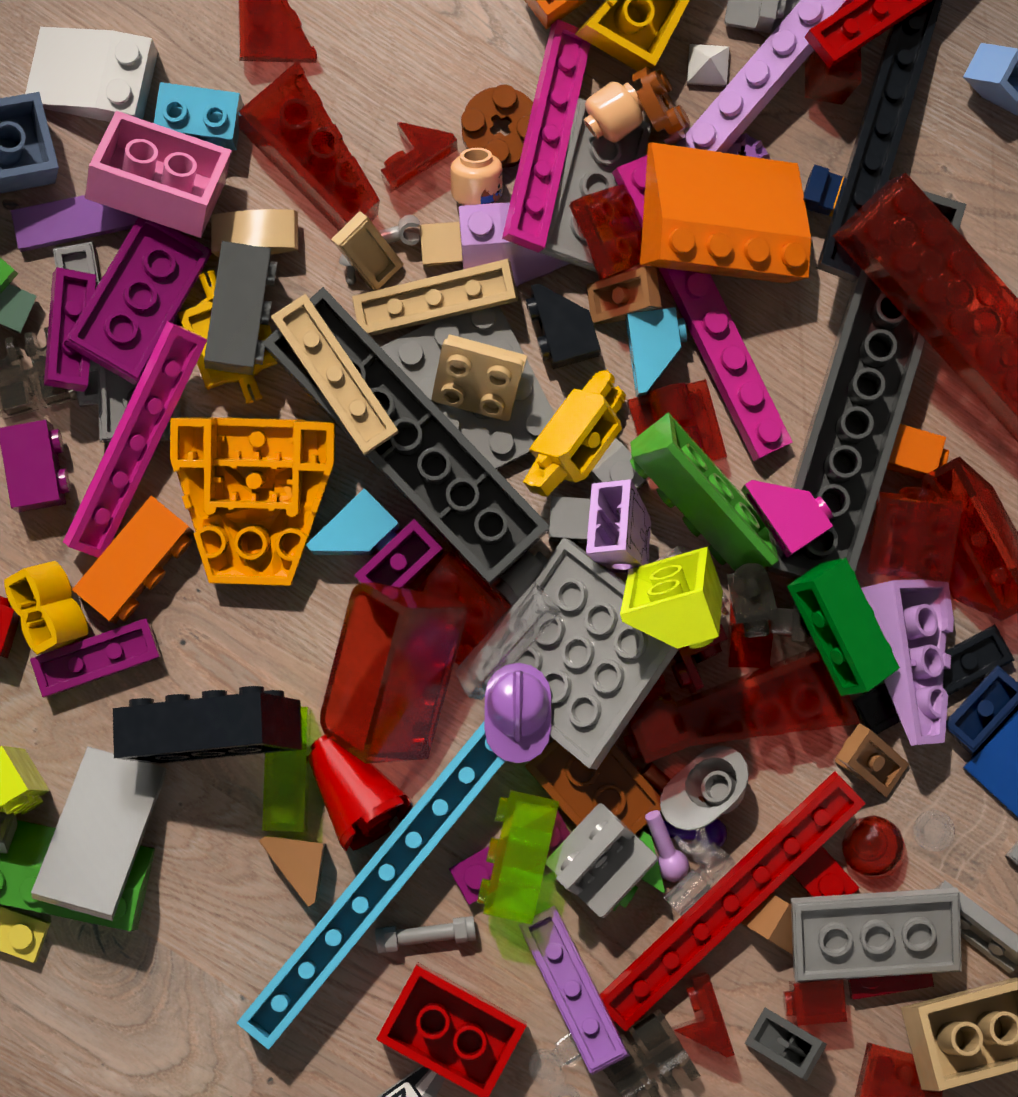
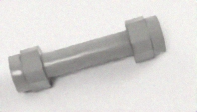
(389, 938)

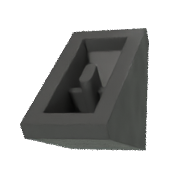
(785, 1043)

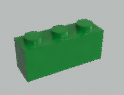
(843, 627)

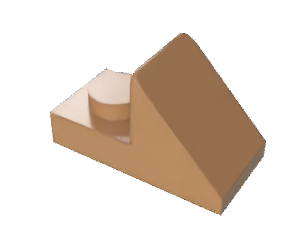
(623, 294)
(871, 760)

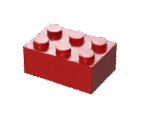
(452, 1031)

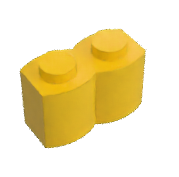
(46, 607)

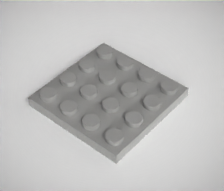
(495, 439)
(590, 657)

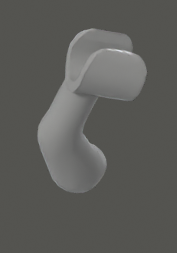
(390, 235)

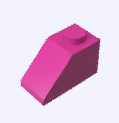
(789, 514)

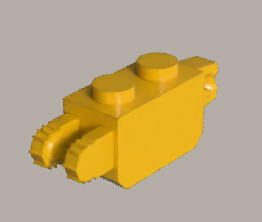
(576, 435)

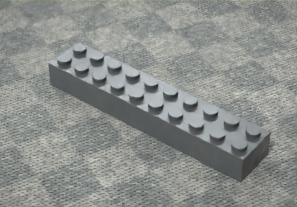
(857, 417)

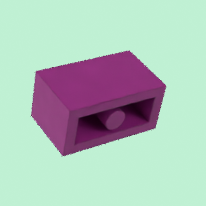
(34, 466)
(402, 558)

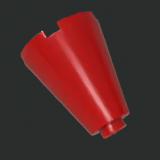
(355, 794)

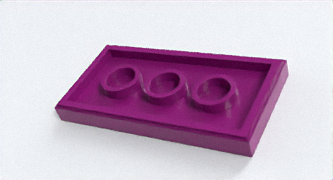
(138, 298)

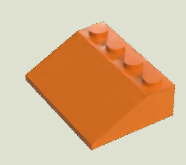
(724, 215)

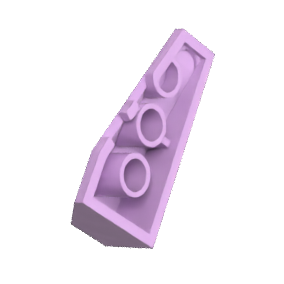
(483, 243)
(916, 624)

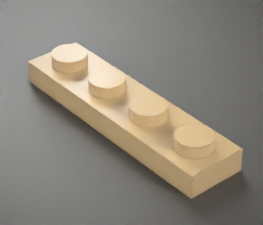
(436, 298)
(334, 374)

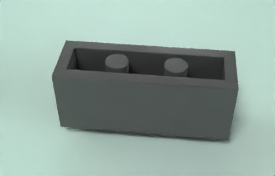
(239, 308)

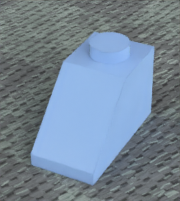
(995, 75)

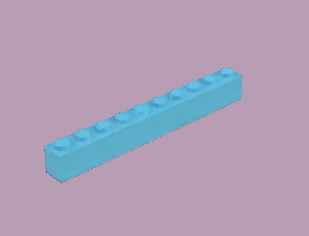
(371, 891)

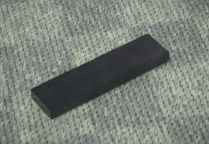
(969, 662)

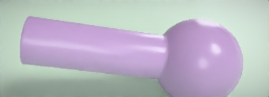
(671, 862)

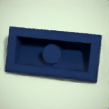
(984, 710)

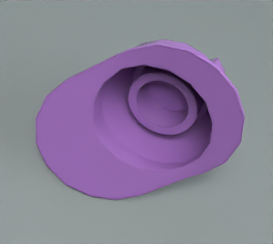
(517, 712)

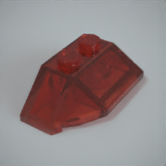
(987, 541)

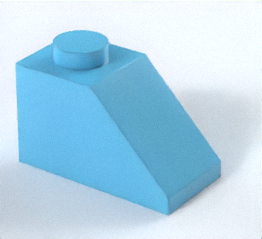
(653, 345)
(356, 529)

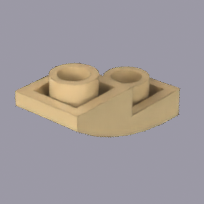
(261, 228)

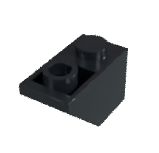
(565, 328)

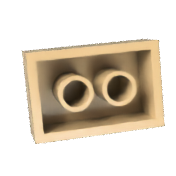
(964, 1035)

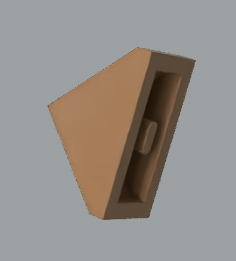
(299, 862)
(772, 922)

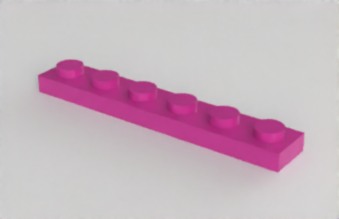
(547, 138)
(135, 440)

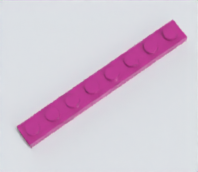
(717, 340)

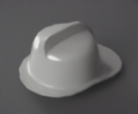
(715, 774)

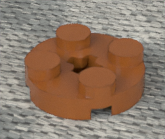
(495, 103)
(659, 105)

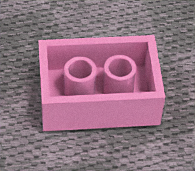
(157, 174)

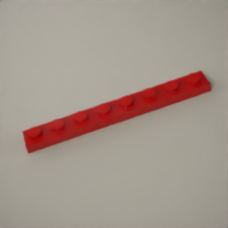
(730, 900)

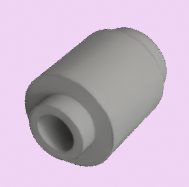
(520, 576)

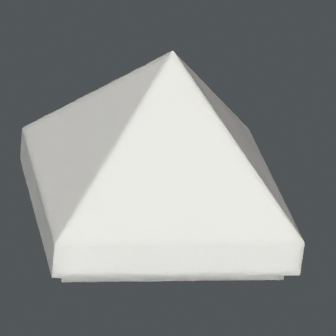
(708, 65)

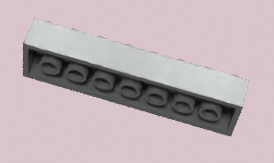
(429, 455)

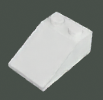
(92, 72)

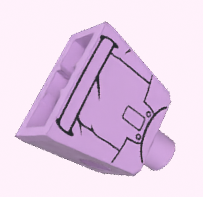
(616, 538)

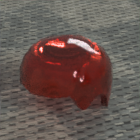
(873, 847)

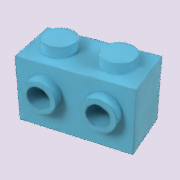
(200, 113)

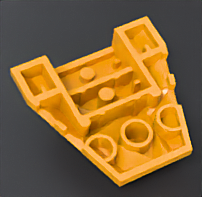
(252, 491)

